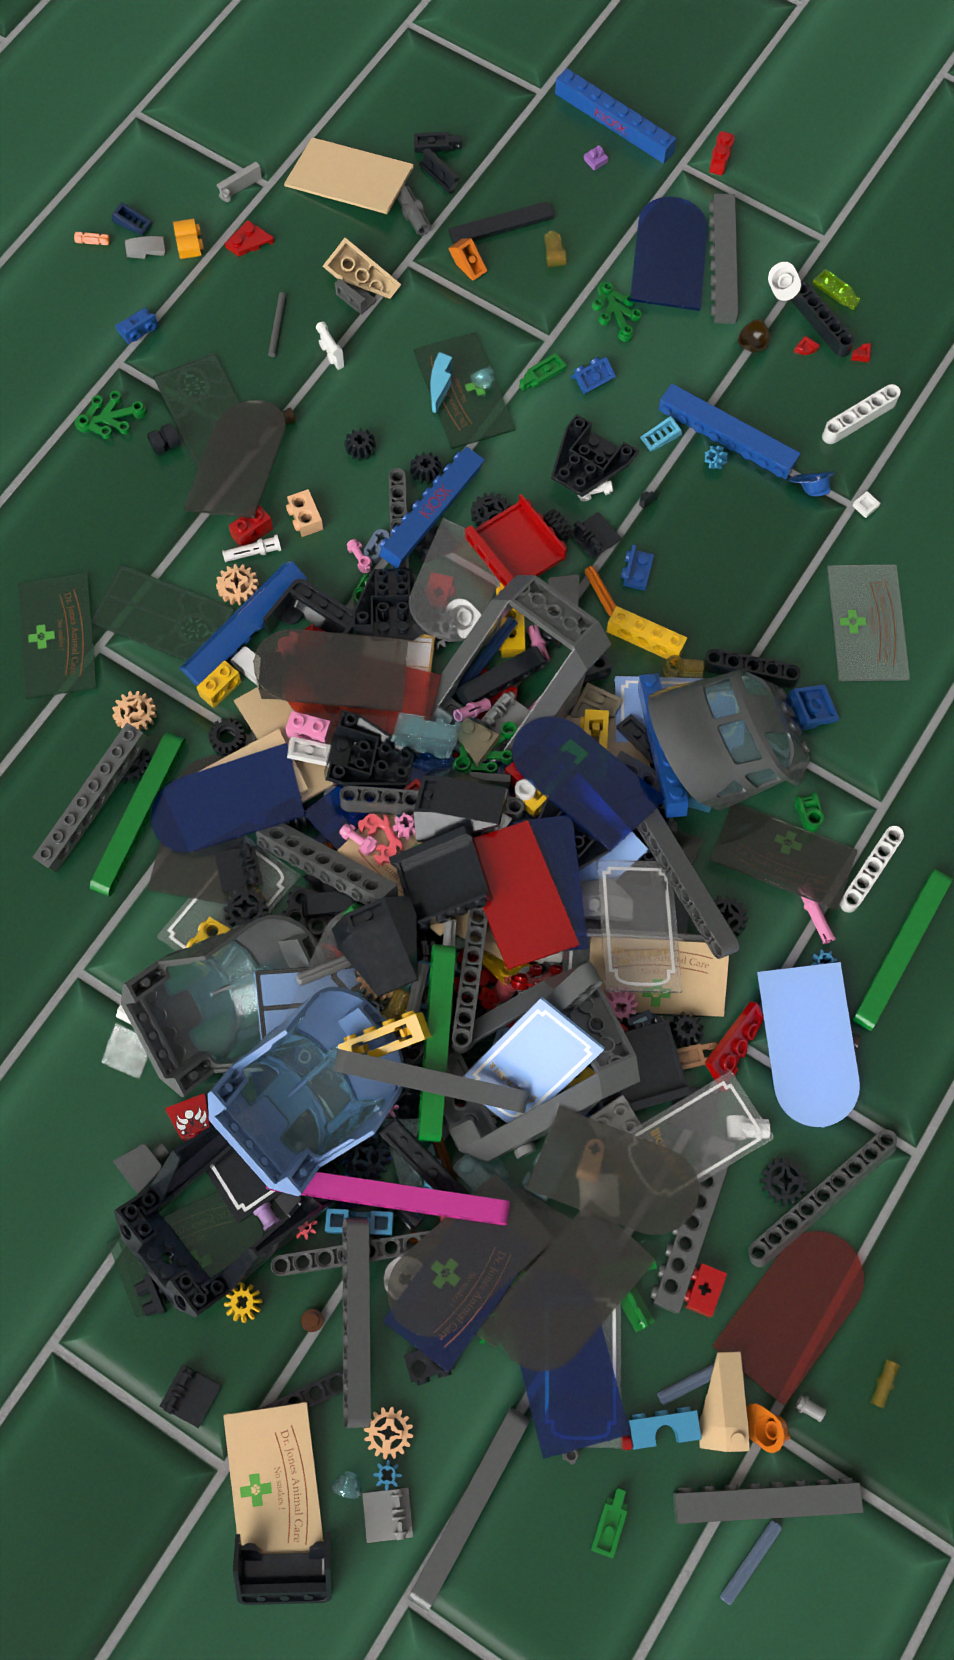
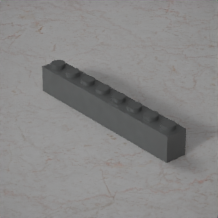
(723, 259)
(767, 1502)

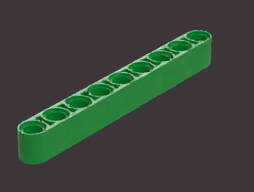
(137, 814)
(902, 949)
(436, 1047)

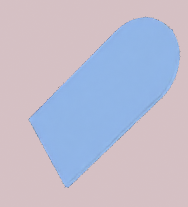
(810, 1042)

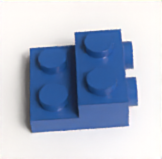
(812, 706)

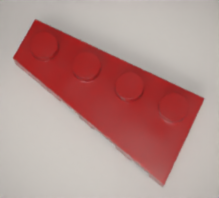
(735, 1042)

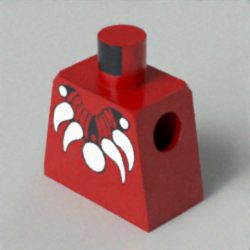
(190, 1116)

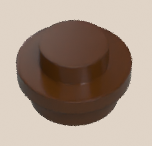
(312, 1320)

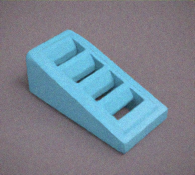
(669, 422)

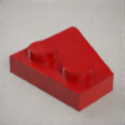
(248, 239)

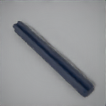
(489, 652)

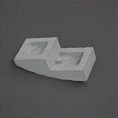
(141, 246)

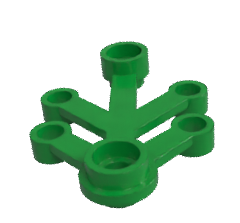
(607, 291)
(108, 415)
(494, 755)

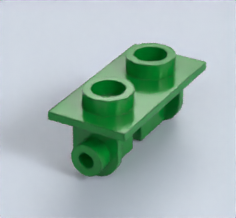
(636, 1310)

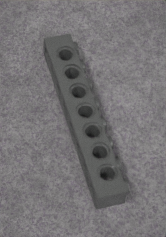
(91, 797)
(325, 864)
(673, 1300)

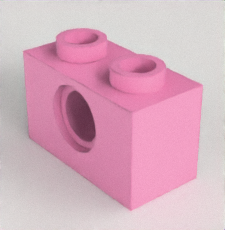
(308, 728)

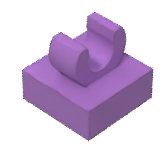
(596, 158)

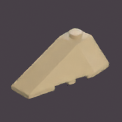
(359, 270)
(725, 1412)

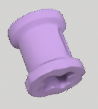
(267, 1216)

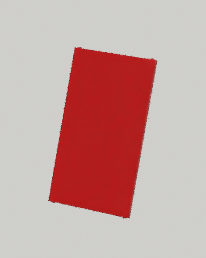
(525, 905)

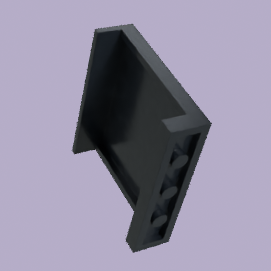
(443, 877)
(657, 1065)

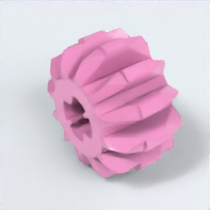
(628, 1004)

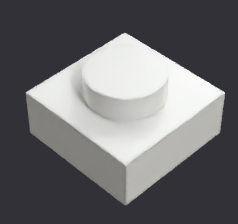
(866, 504)

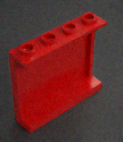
(517, 543)

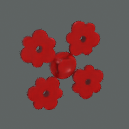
(487, 996)

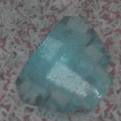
(483, 377)
(347, 1485)

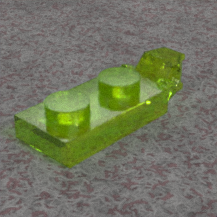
(836, 289)

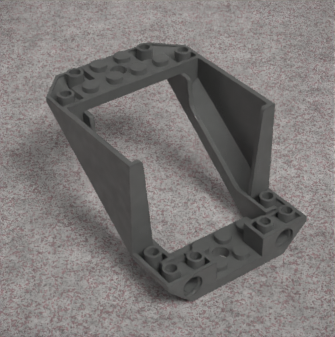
(571, 627)
(613, 1068)

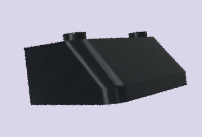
(314, 605)
(283, 1577)

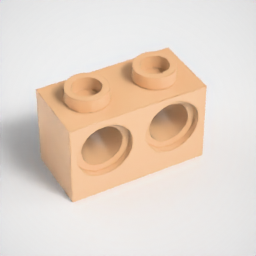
(306, 512)

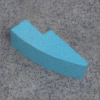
(440, 380)

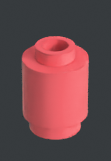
(504, 992)

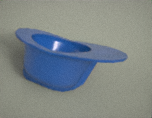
(815, 483)

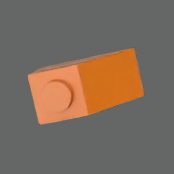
(467, 258)

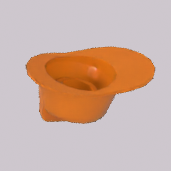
(766, 1428)

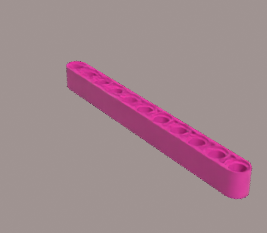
(408, 1198)

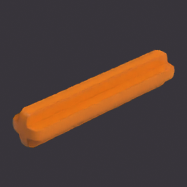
(600, 589)

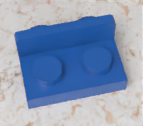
(137, 325)
(593, 375)
(638, 569)

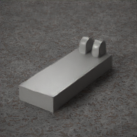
(239, 181)

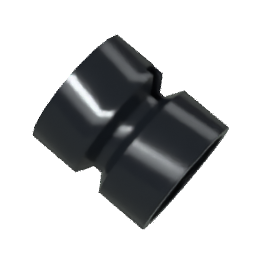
(163, 439)

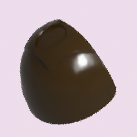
(754, 336)

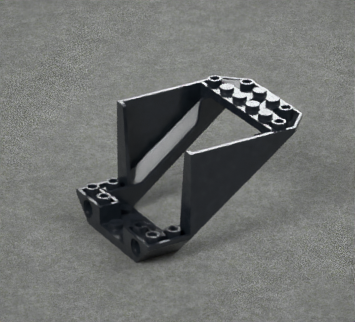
(151, 1237)

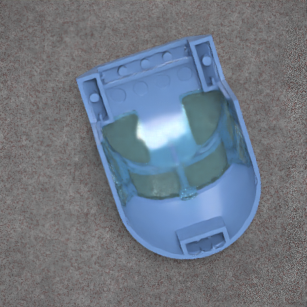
(288, 1105)

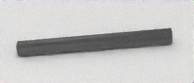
(277, 323)

